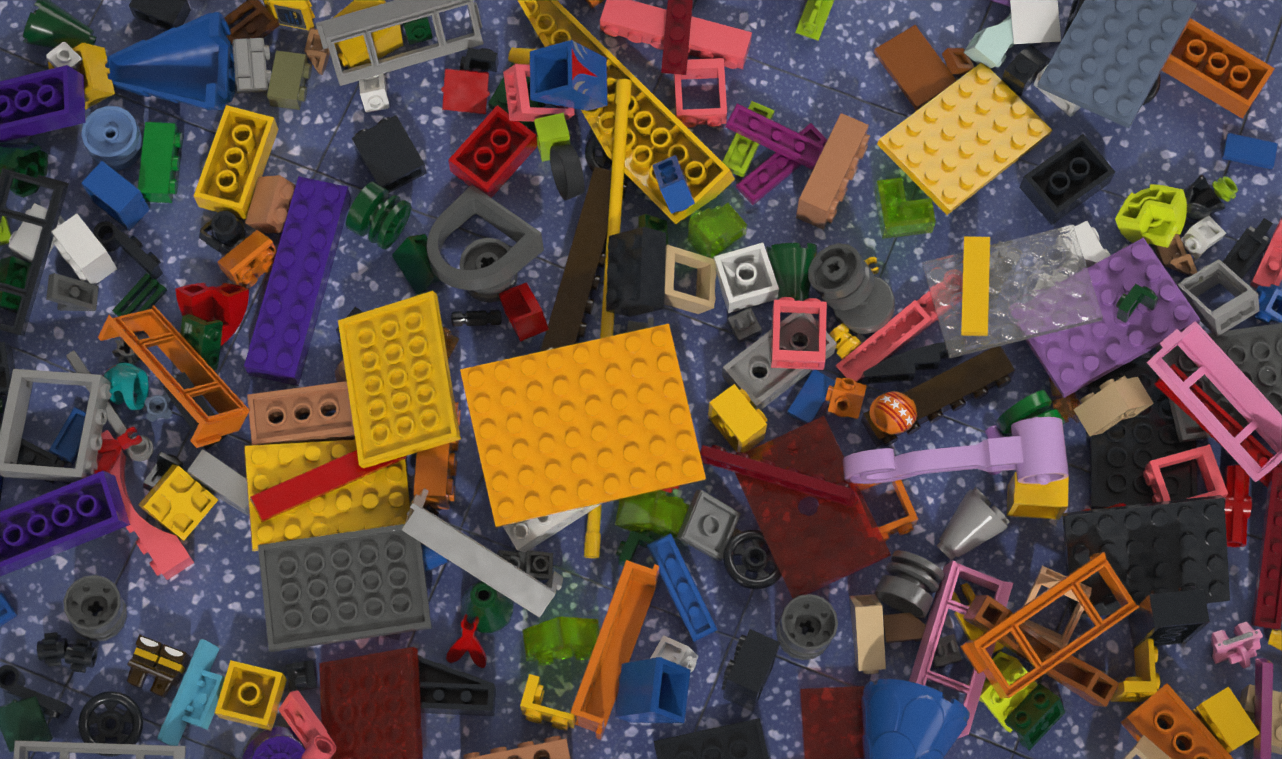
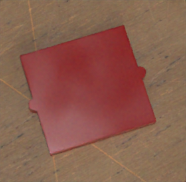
(465, 91)

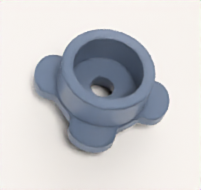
(154, 401)

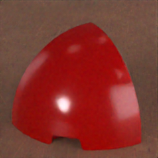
(213, 303)

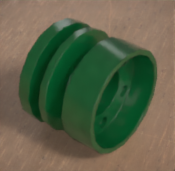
(378, 215)

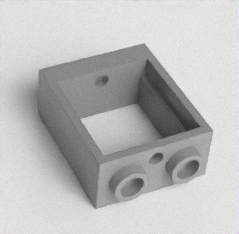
(1228, 315)

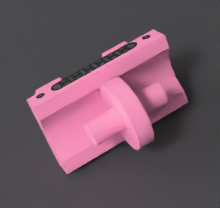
(1238, 648)

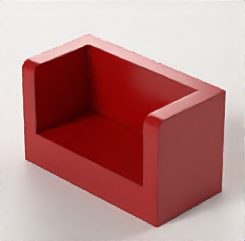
(523, 311)

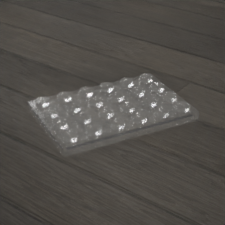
(1034, 290)

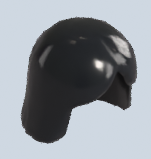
(1201, 200)

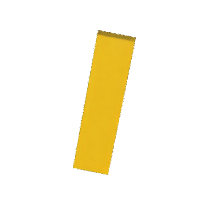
(975, 286)

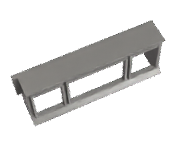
(389, 15)
(478, 559)
(22, 748)

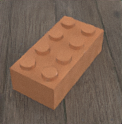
(833, 171)

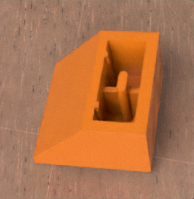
(249, 260)

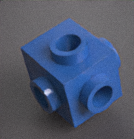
(1269, 303)

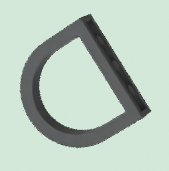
(474, 202)

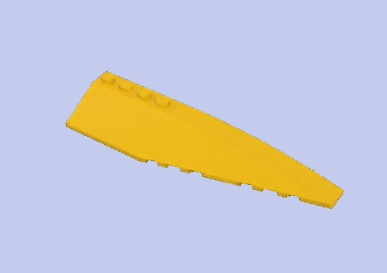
(651, 127)

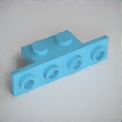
(196, 696)

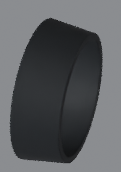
(567, 171)

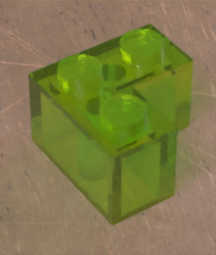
(900, 216)
(715, 229)
(652, 513)
(560, 639)

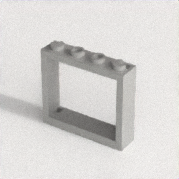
(15, 417)

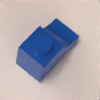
(673, 184)

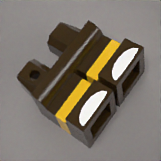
(159, 662)

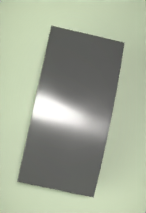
(534, 563)

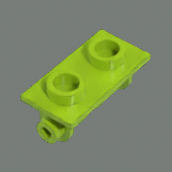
(814, 18)

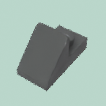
(71, 293)

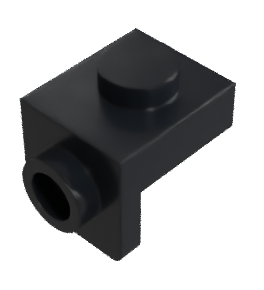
(480, 59)
(163, 463)

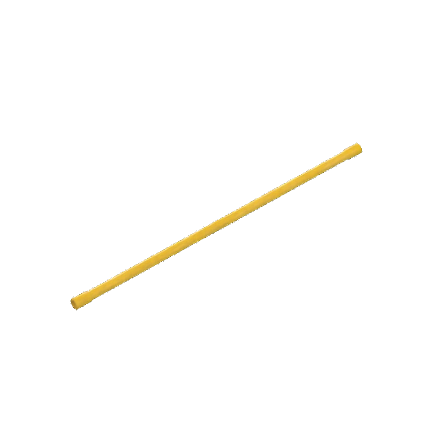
(622, 101)

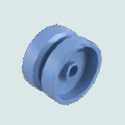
(112, 137)

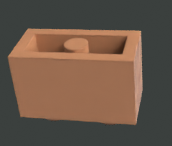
(270, 204)

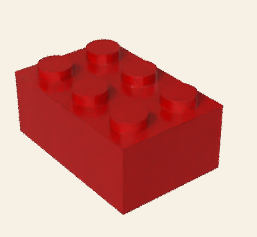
(493, 152)

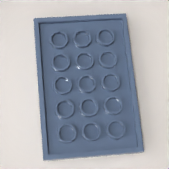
(1115, 54)

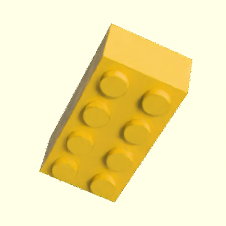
(236, 161)

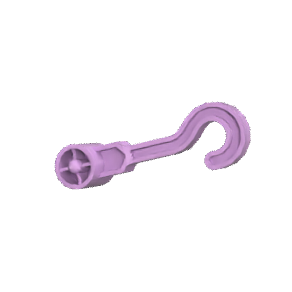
(1034, 451)

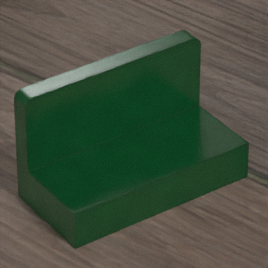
(414, 263)
(14, 273)

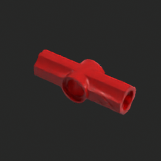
(1237, 505)

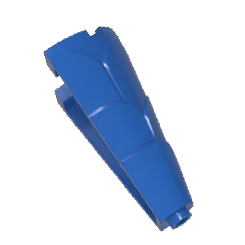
(180, 65)
(909, 721)

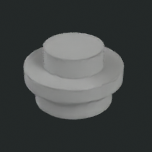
(141, 451)

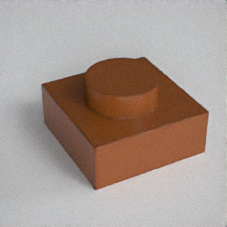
(957, 61)

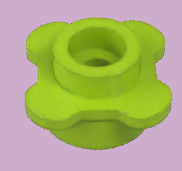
(1225, 188)

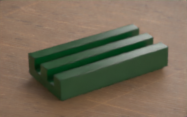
(132, 294)

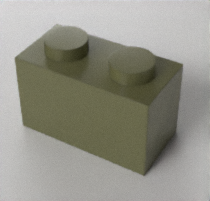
(288, 80)

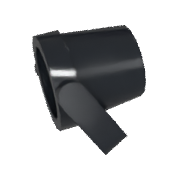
(226, 232)

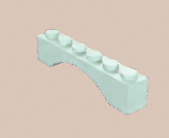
(991, 44)

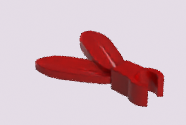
(112, 449)
(469, 642)

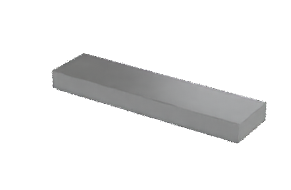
(112, 415)

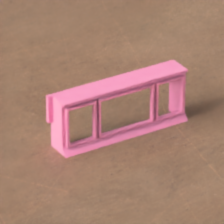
(1233, 385)
(934, 625)

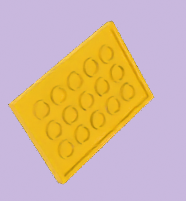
(964, 137)
(398, 379)
(361, 505)

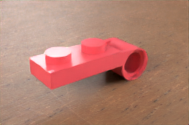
(1270, 267)
(307, 727)

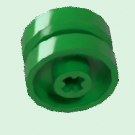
(1027, 408)

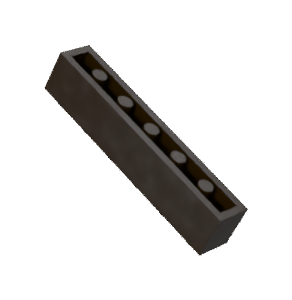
(951, 391)

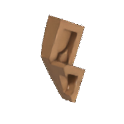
(315, 52)
(1176, 257)
(903, 628)

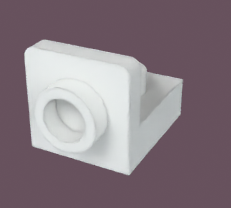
(64, 55)
(374, 93)
(1202, 236)
(676, 652)

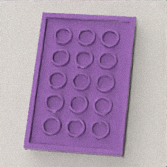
(1095, 349)

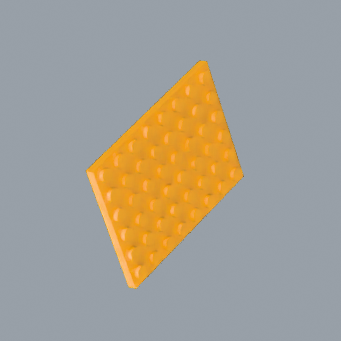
(582, 425)

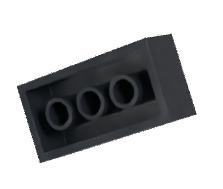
(1169, 616)
(749, 669)

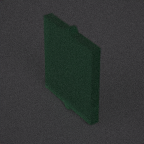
(23, 722)

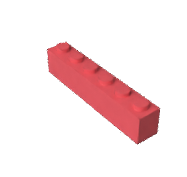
(647, 25)

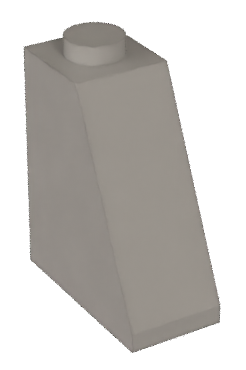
(220, 481)

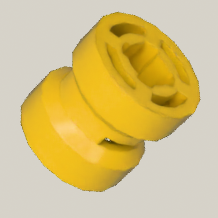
(845, 341)

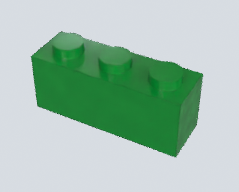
(160, 162)

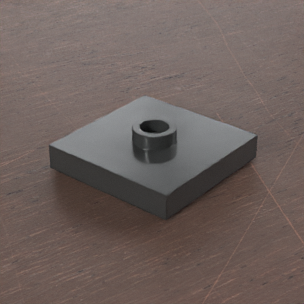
(708, 525)

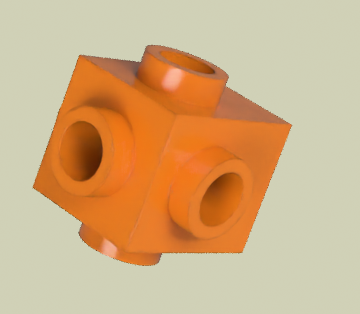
(846, 397)

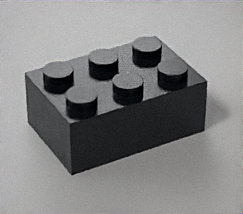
(1067, 179)
(636, 272)

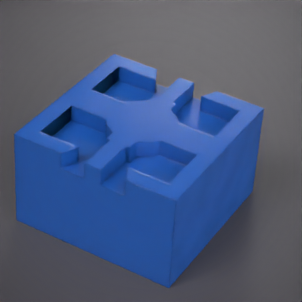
(115, 195)

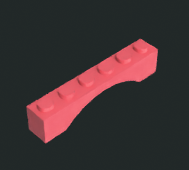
(164, 548)

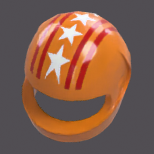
(893, 412)

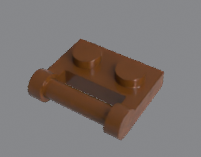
(255, 25)

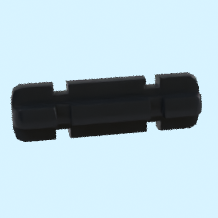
(476, 318)

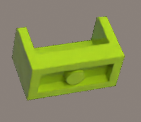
(551, 132)

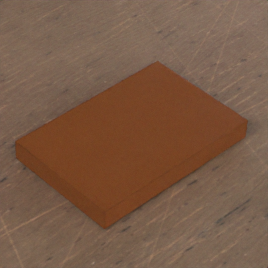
(914, 66)

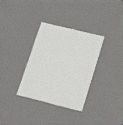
(1035, 21)

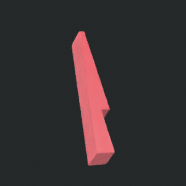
(890, 338)

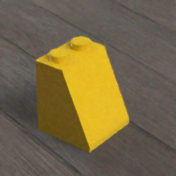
(354, 50)

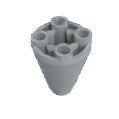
(971, 525)

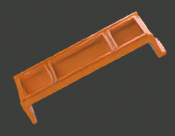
(206, 381)
(614, 646)
(981, 660)

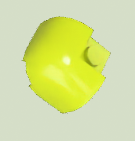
(1153, 215)

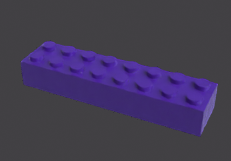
(298, 281)

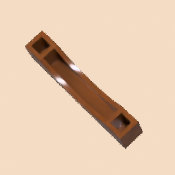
(1072, 672)

